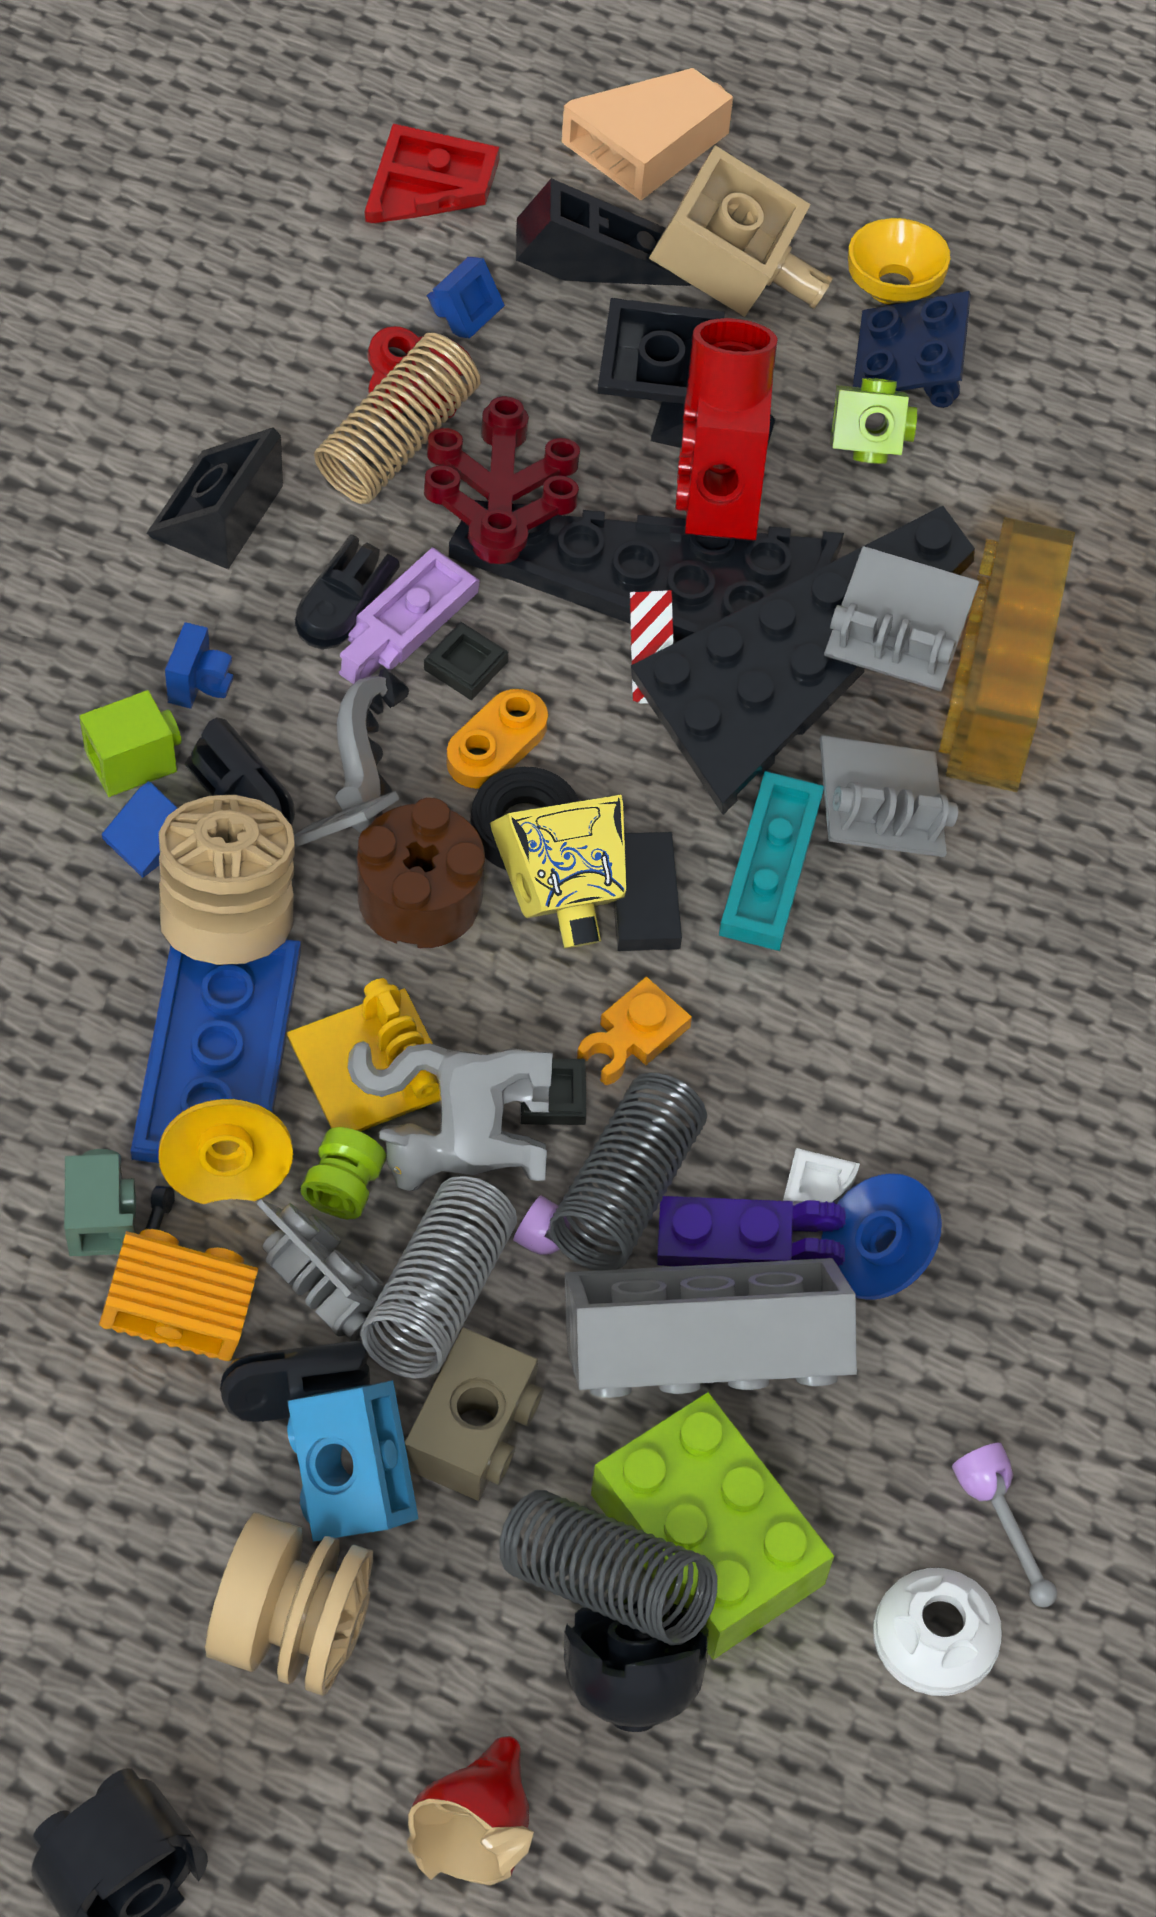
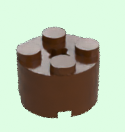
(420, 874)

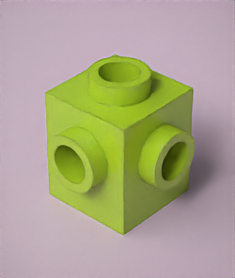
(853, 408)

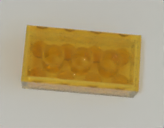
(1006, 654)

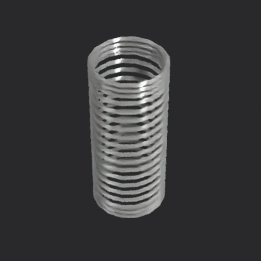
(444, 1271)

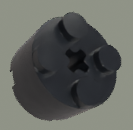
(117, 1853)

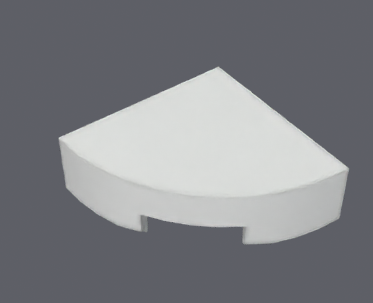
(819, 1177)

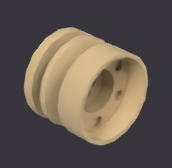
(226, 879)
(289, 1603)

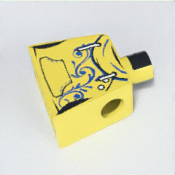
(566, 862)

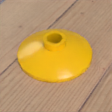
(225, 1151)

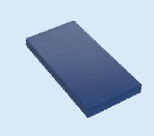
(215, 1038)

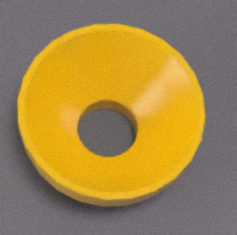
(898, 248)

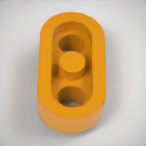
(501, 735)

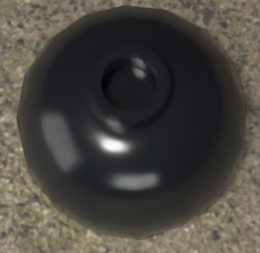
(628, 1673)

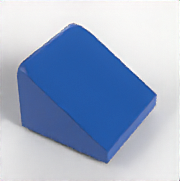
(137, 827)

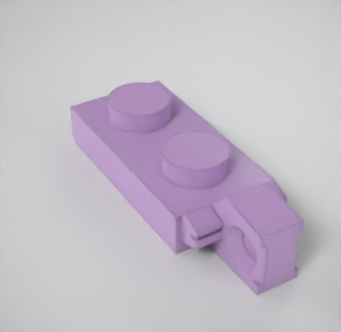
(406, 615)

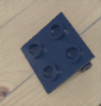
(916, 345)

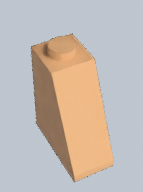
(648, 128)

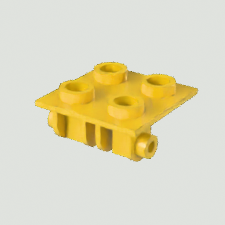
(389, 1026)

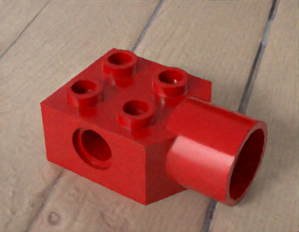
(726, 428)

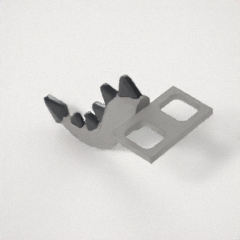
(364, 788)

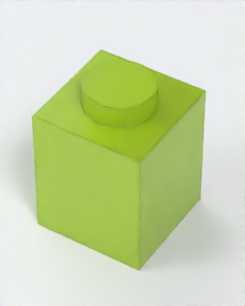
(130, 742)

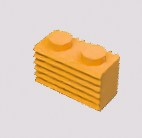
(179, 1294)

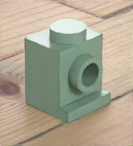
(97, 1203)

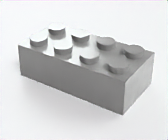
(710, 1326)

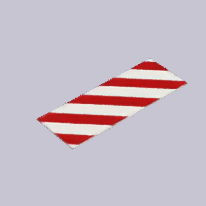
(650, 627)

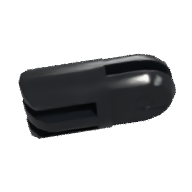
(341, 593)
(230, 767)
(263, 1383)

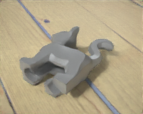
(472, 1109)

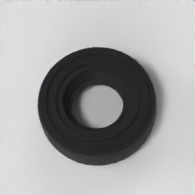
(512, 788)

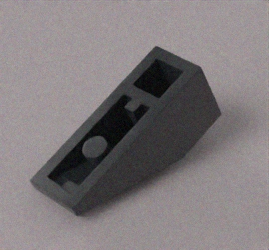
(588, 240)

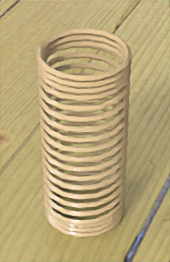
(428, 366)

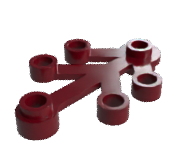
(498, 532)

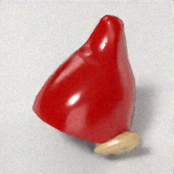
(473, 1819)

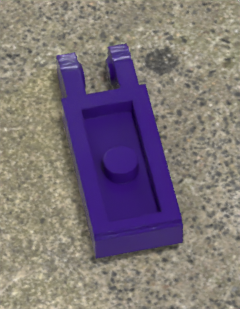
(744, 1231)

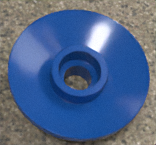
(876, 1214)

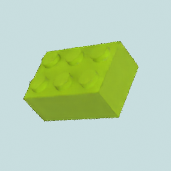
(713, 1495)

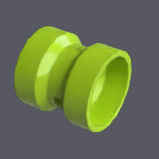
(343, 1173)

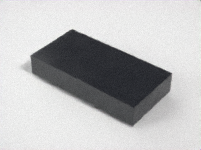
(650, 910)

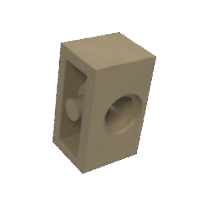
(480, 1377)

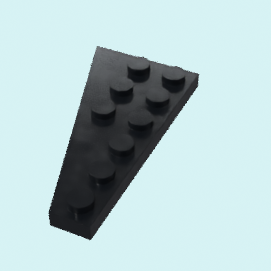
(762, 672)

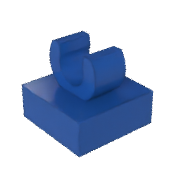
(467, 297)
(196, 668)

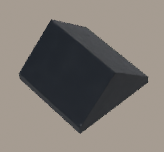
(223, 498)

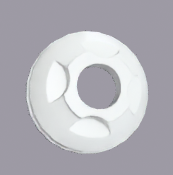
(930, 1661)

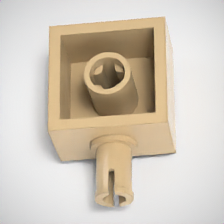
(736, 236)

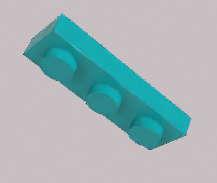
(771, 861)

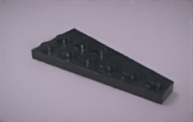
(605, 559)

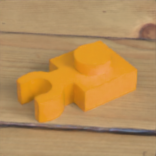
(636, 1024)

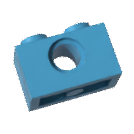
(381, 1484)

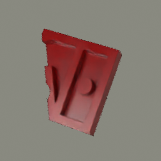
(430, 175)

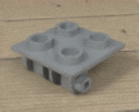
(901, 618)
(884, 797)
(307, 1257)

